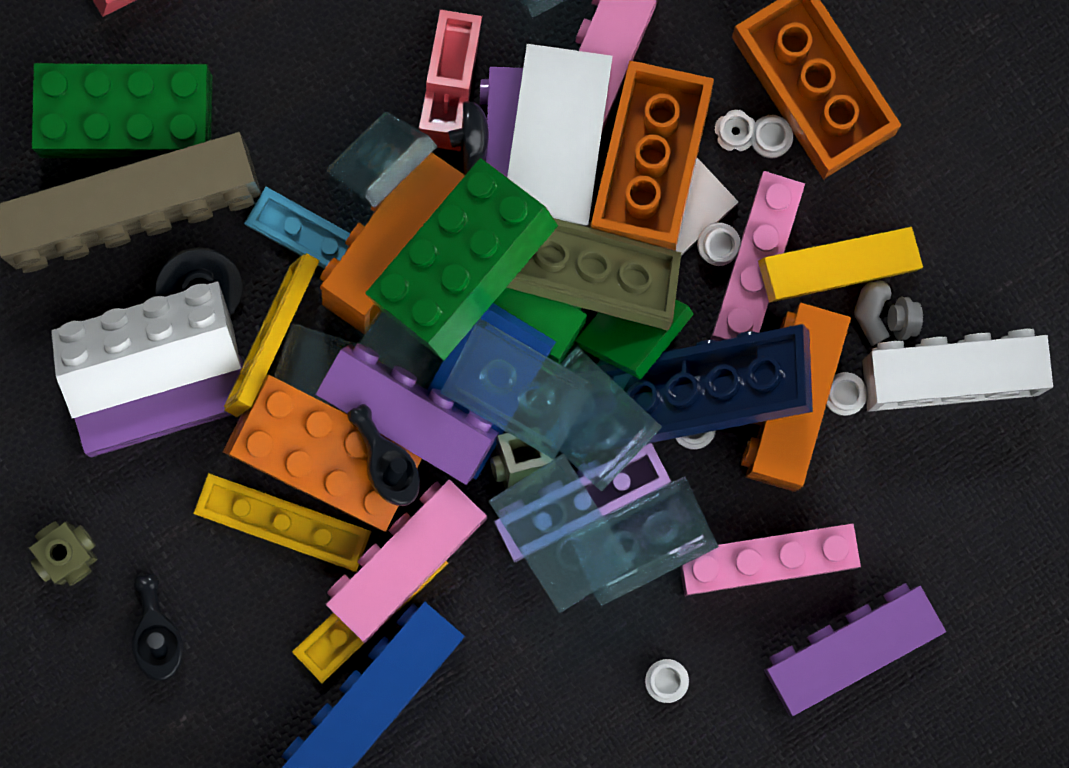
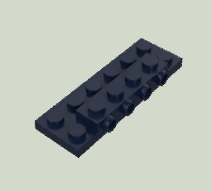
(726, 382)

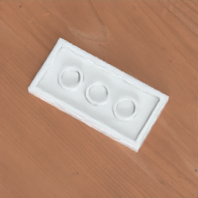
(560, 129)

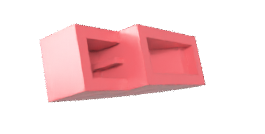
(450, 75)

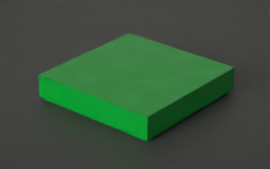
(628, 343)

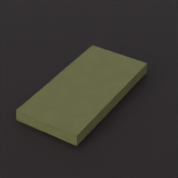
(604, 274)

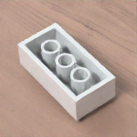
(144, 349)
(958, 371)

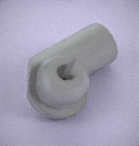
(869, 309)

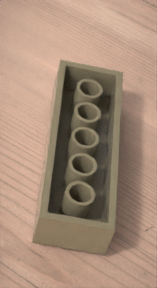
(127, 202)

